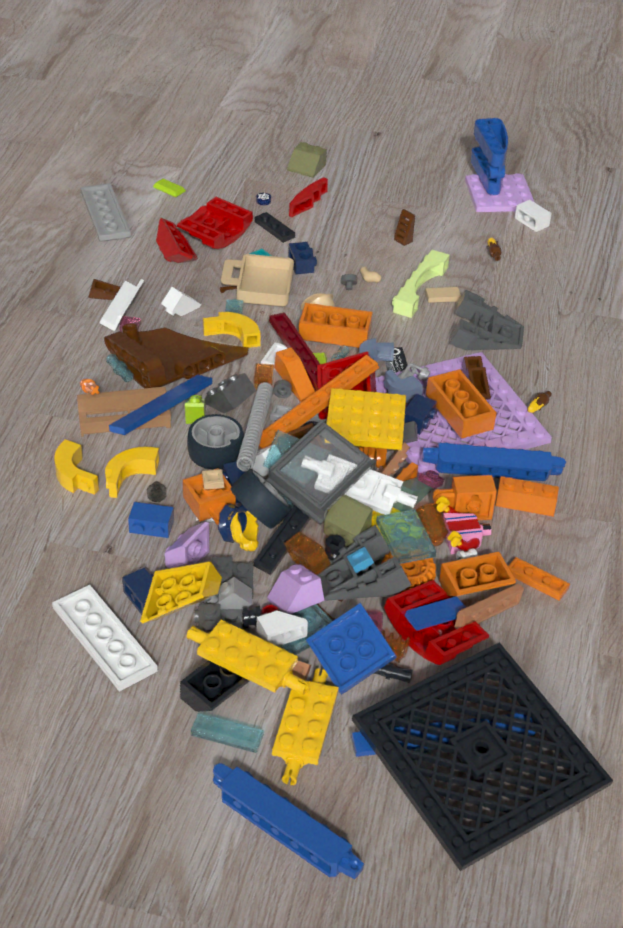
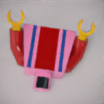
(462, 528)

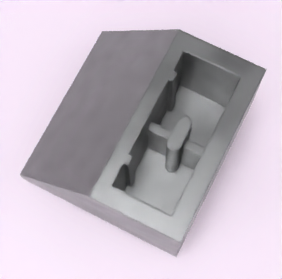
(230, 393)

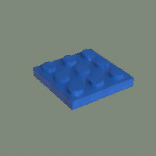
(351, 648)

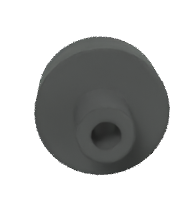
(349, 280)
(282, 389)

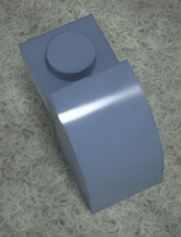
(378, 351)
(408, 386)

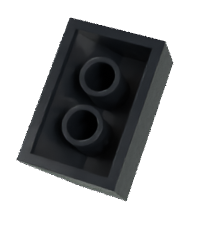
(209, 686)

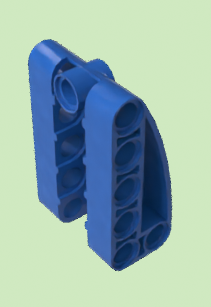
(491, 154)

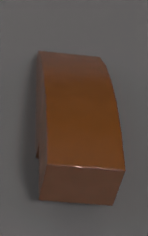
(476, 373)

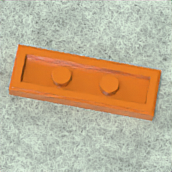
(538, 578)

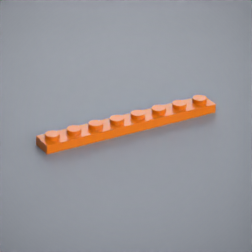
(319, 400)

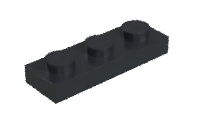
(275, 227)

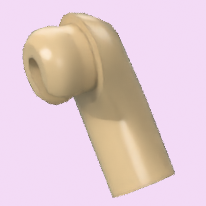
(370, 276)

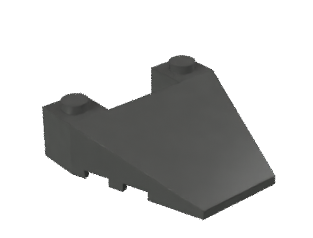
(486, 328)
(342, 582)

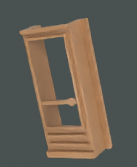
(117, 402)

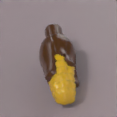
(494, 249)
(539, 401)

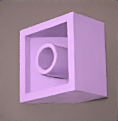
(189, 547)
(296, 590)

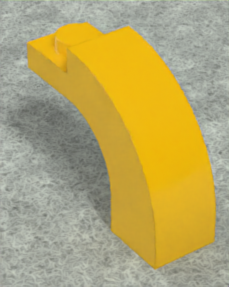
(233, 324)
(66, 459)
(130, 462)

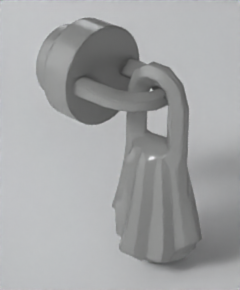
(423, 375)

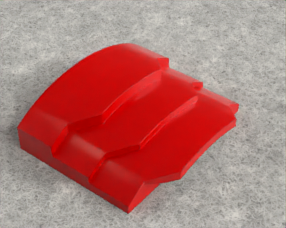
(217, 223)
(438, 642)

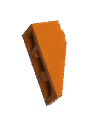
(292, 370)

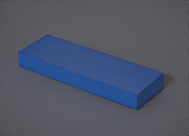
(434, 613)

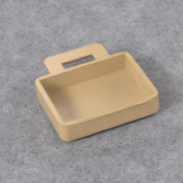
(261, 279)

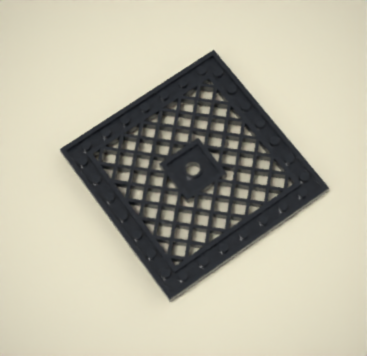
(499, 666)

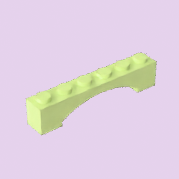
(433, 265)

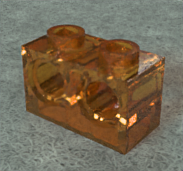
(307, 553)

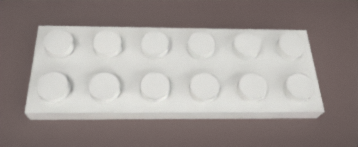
(105, 637)

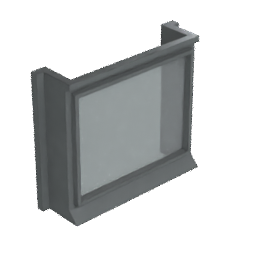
(319, 470)

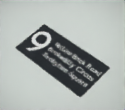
(399, 361)

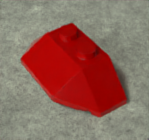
(173, 243)

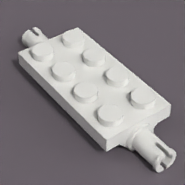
(380, 492)

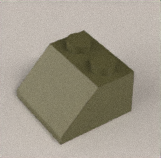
(307, 159)
(347, 519)

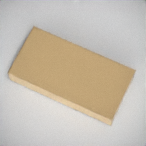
(444, 294)

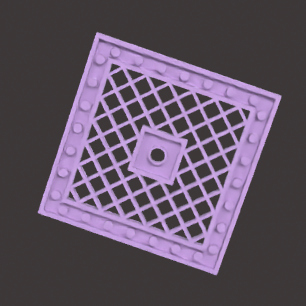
(529, 432)

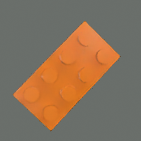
(335, 325)
(461, 403)

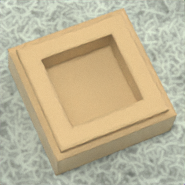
(212, 479)

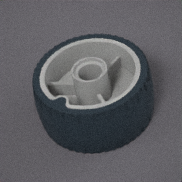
(214, 441)
(261, 498)

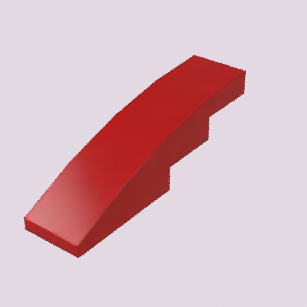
(308, 196)

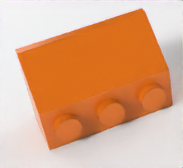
(527, 496)
(475, 574)

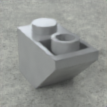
(232, 595)

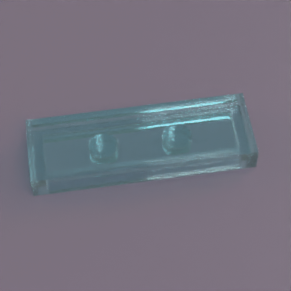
(227, 733)

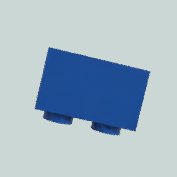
(151, 519)

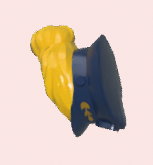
(239, 526)

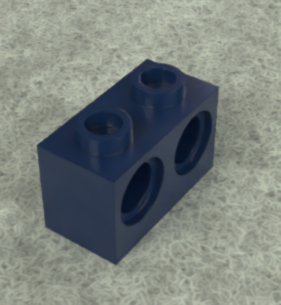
(303, 257)

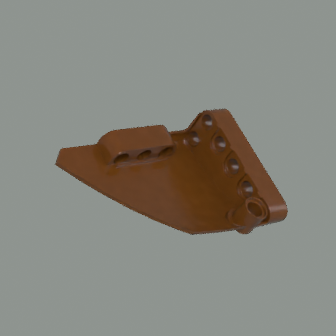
(166, 356)

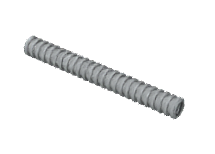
(255, 427)

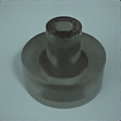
(156, 492)

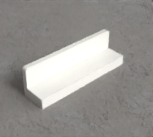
(120, 305)

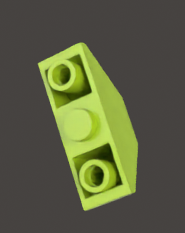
(194, 408)

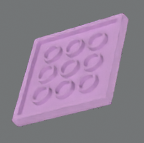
(513, 192)

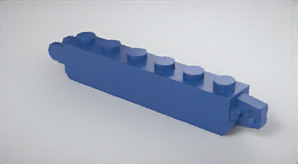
(493, 461)
(286, 822)

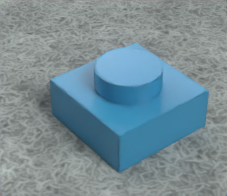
(360, 559)

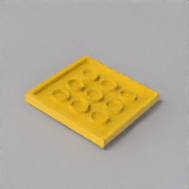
(368, 417)

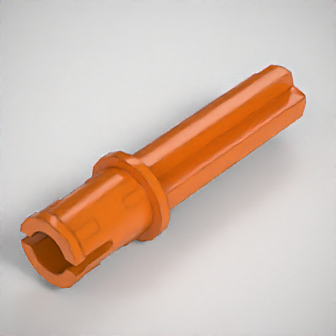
(89, 386)

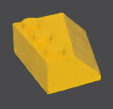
(180, 588)

